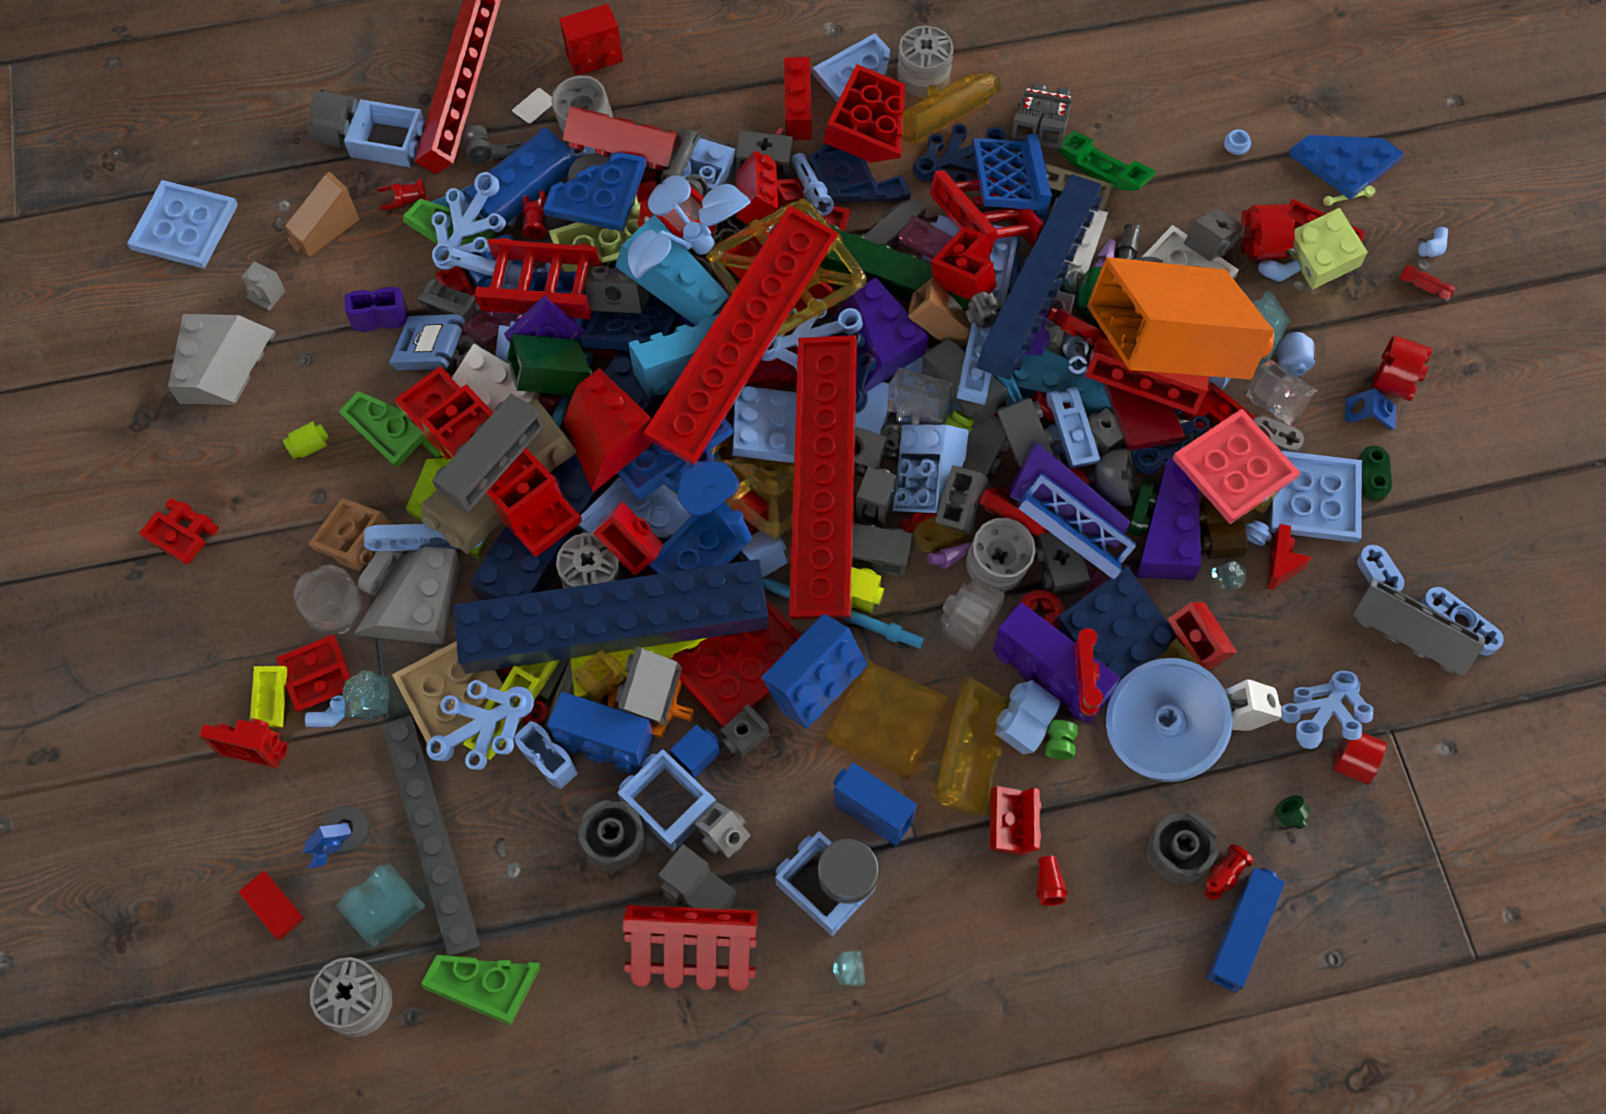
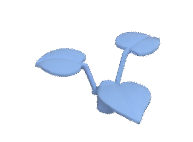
(717, 204)

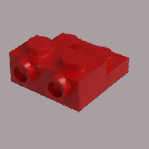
(246, 742)

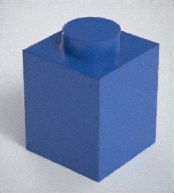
(696, 750)

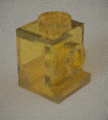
(599, 664)

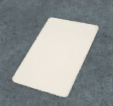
(533, 105)

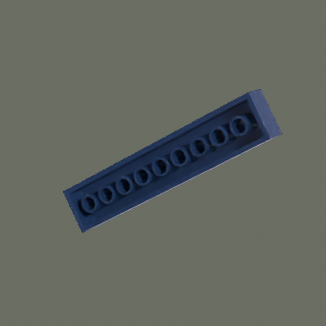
(509, 565)
(610, 616)

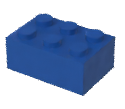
(815, 671)
(601, 732)

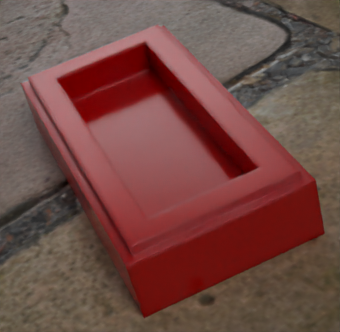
(271, 905)

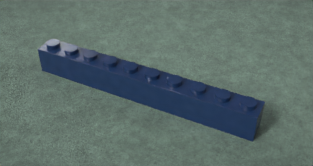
(1040, 278)

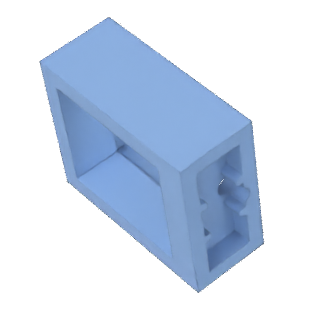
(375, 112)
(684, 826)
(789, 868)

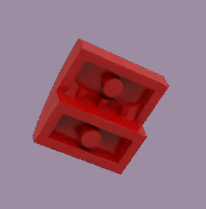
(315, 672)

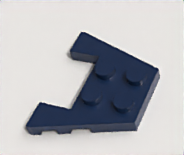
(851, 180)

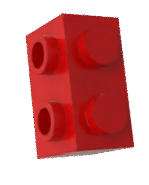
(1202, 635)

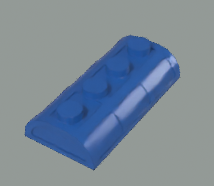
(525, 172)

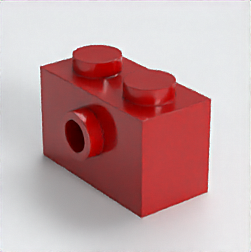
(628, 538)

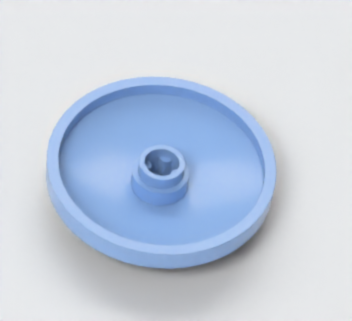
(1169, 720)

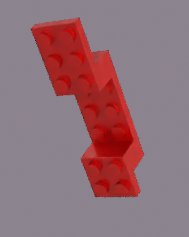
(525, 494)

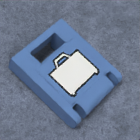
(425, 340)

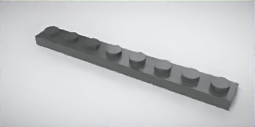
(431, 837)

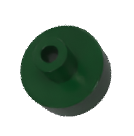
(1293, 811)

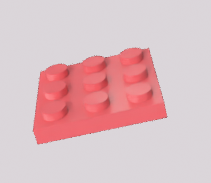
(1236, 466)

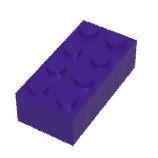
(1047, 658)

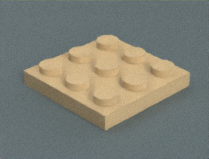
(430, 681)

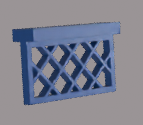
(1032, 173)

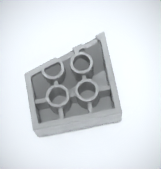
(215, 357)
(415, 598)

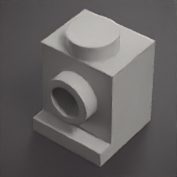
(262, 285)

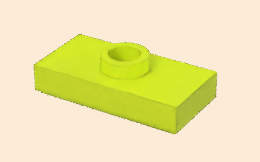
(269, 694)

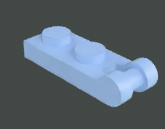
(1073, 427)

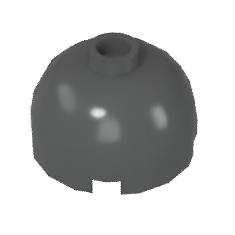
(1115, 479)

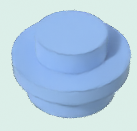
(1237, 142)
(1257, 533)

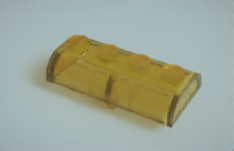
(947, 104)
(971, 749)

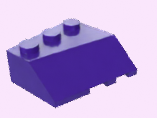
(887, 332)

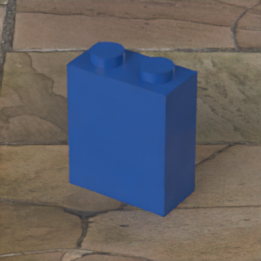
(873, 803)

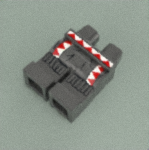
(1043, 111)

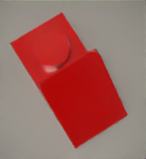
(1283, 562)

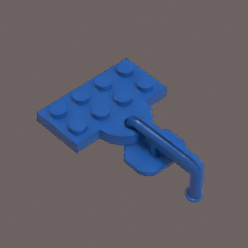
(699, 486)

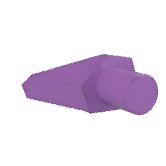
(1108, 250)
(948, 556)

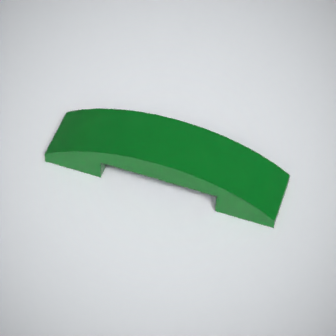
(1081, 153)

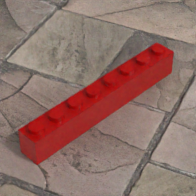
(456, 84)

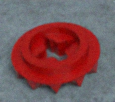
(1048, 603)

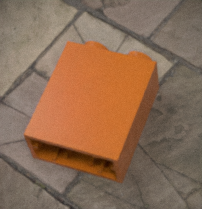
(1179, 319)

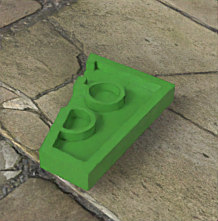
(420, 218)
(383, 427)
(483, 986)

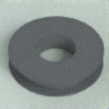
(360, 831)

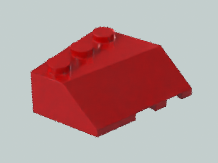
(868, 117)
(605, 428)

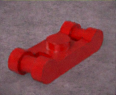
(1087, 672)

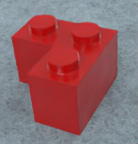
(965, 264)

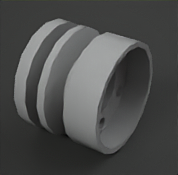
(924, 60)
(582, 93)
(1007, 542)
(587, 561)
(369, 1000)

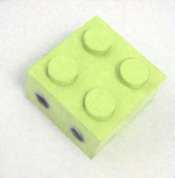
(1327, 248)

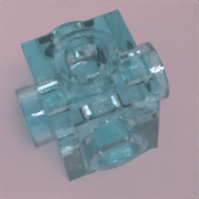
(366, 696)

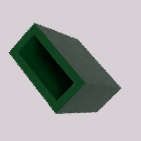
(547, 364)

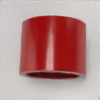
(1359, 758)

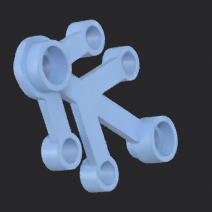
(464, 224)
(803, 330)
(1341, 686)
(484, 722)

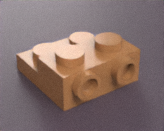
(343, 534)

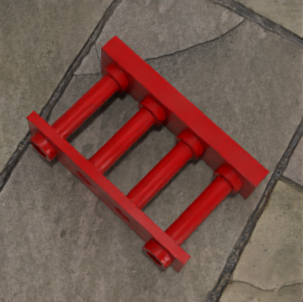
(964, 211)
(520, 299)

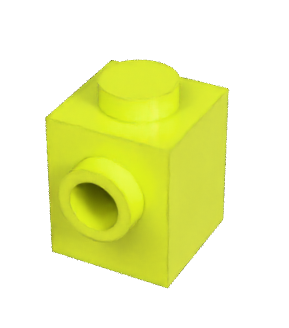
(866, 589)

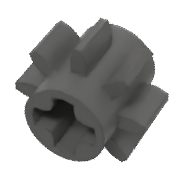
(983, 309)

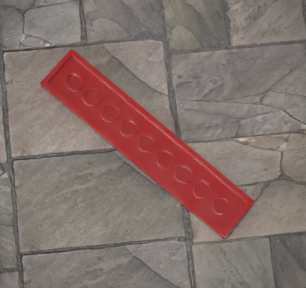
(740, 336)
(823, 478)

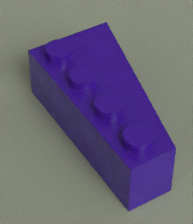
(1041, 461)
(1173, 533)

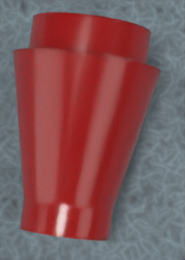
(1050, 883)

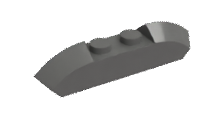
(887, 230)

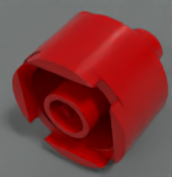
(1267, 232)
(1402, 367)

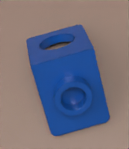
(1375, 405)

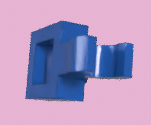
(325, 841)

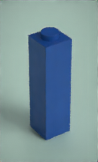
(1245, 929)

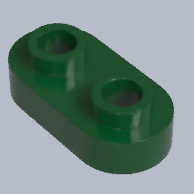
(1375, 471)
(1145, 498)

